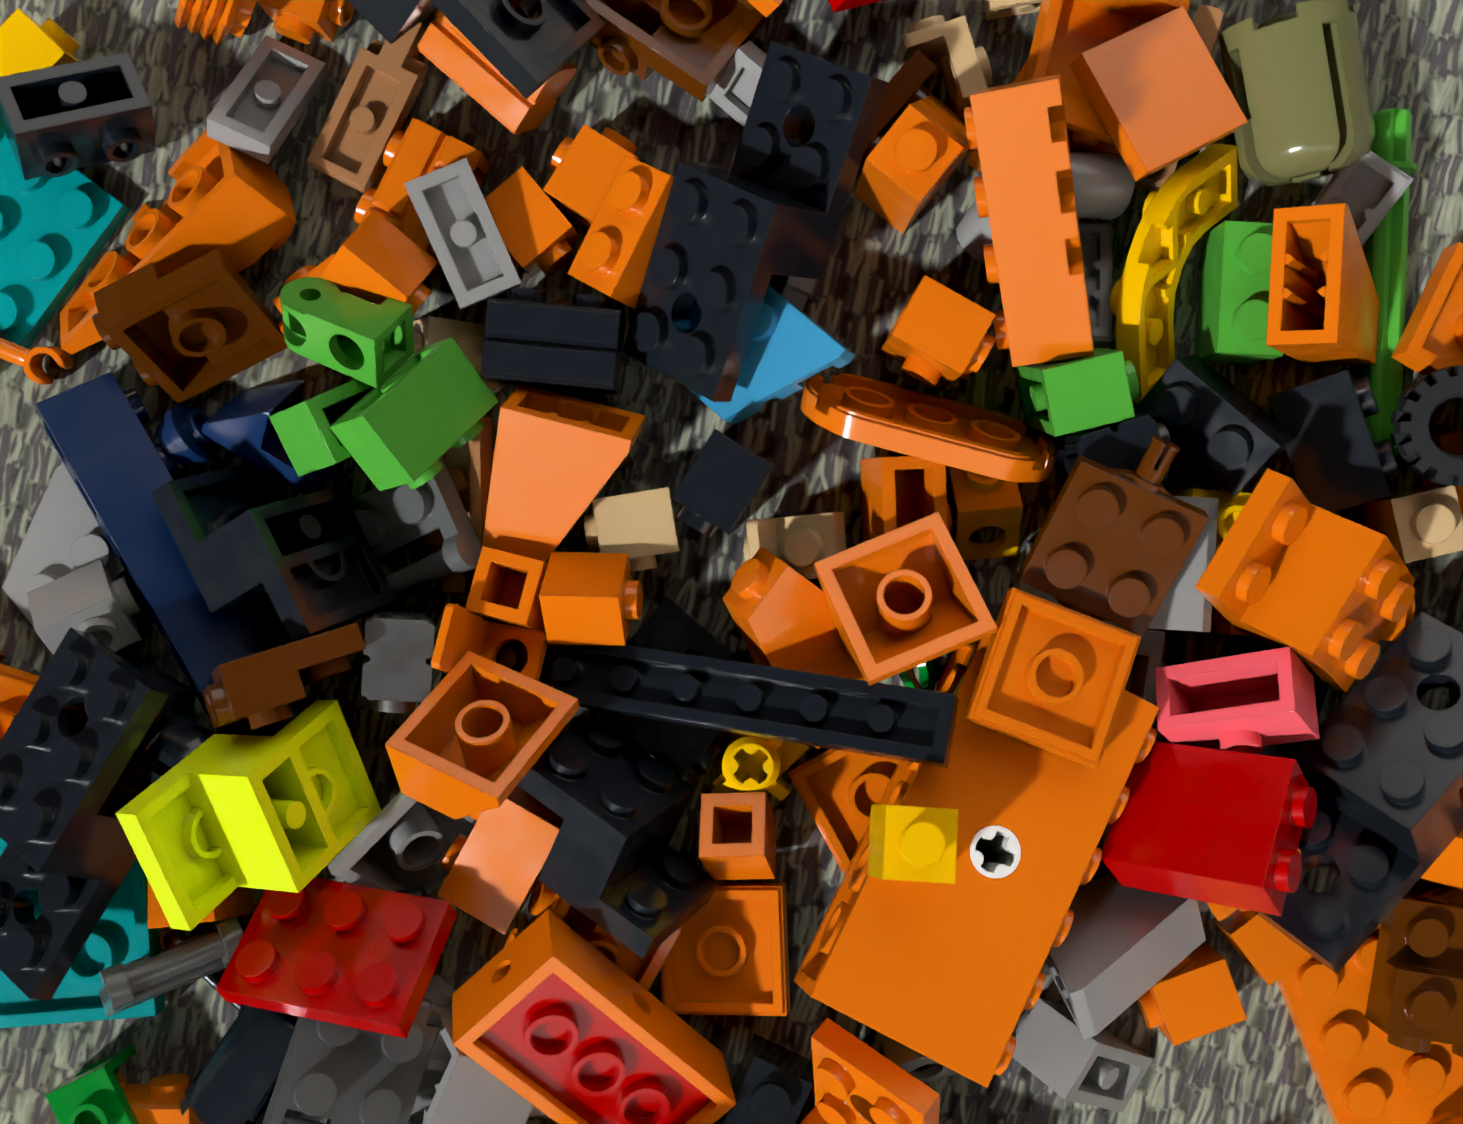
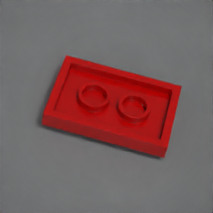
(340, 955)

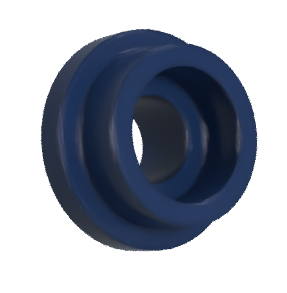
(182, 436)

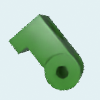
(345, 330)

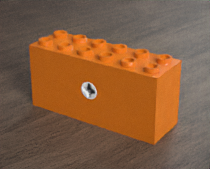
(964, 959)

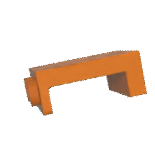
(1066, 31)

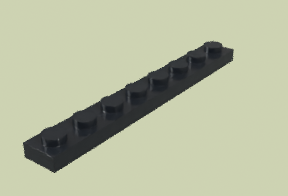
(751, 699)

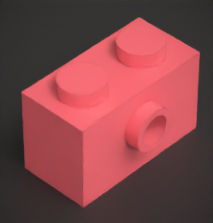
(1238, 701)

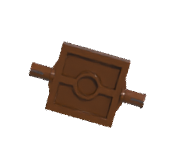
(1115, 540)

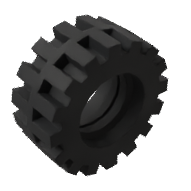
(1412, 427)

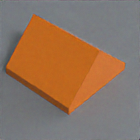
(903, 599)

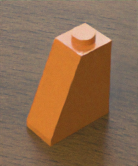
(912, 162)
(1321, 288)
(550, 466)
(786, 619)

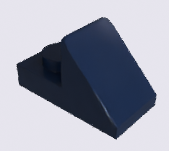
(248, 432)

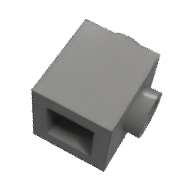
(87, 602)

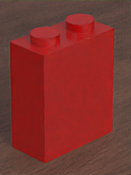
(1213, 827)

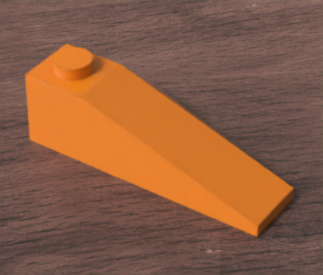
(217, 202)

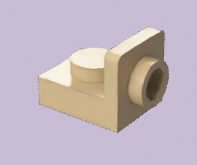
(798, 539)

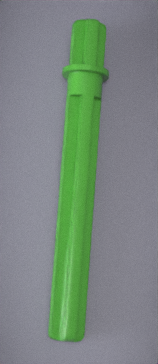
(1388, 267)

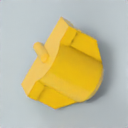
(757, 765)

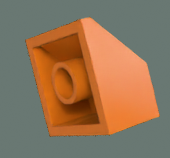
(476, 736)

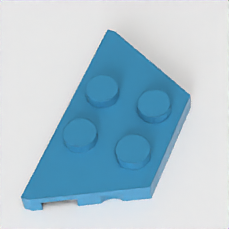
(779, 357)

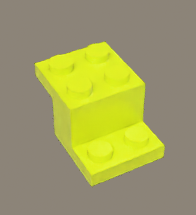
(250, 814)

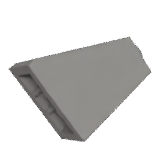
(1120, 948)

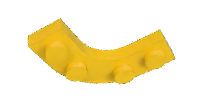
(1170, 226)

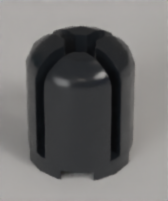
(243, 1070)

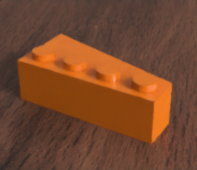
(1032, 220)

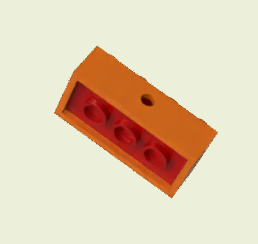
(585, 1036)

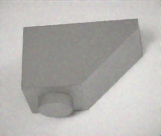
(1087, 1071)

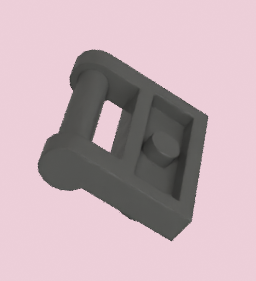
(405, 516)
(156, 975)

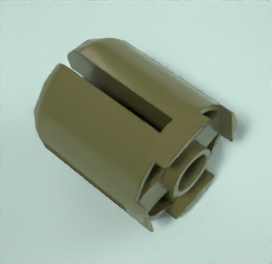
(1300, 92)

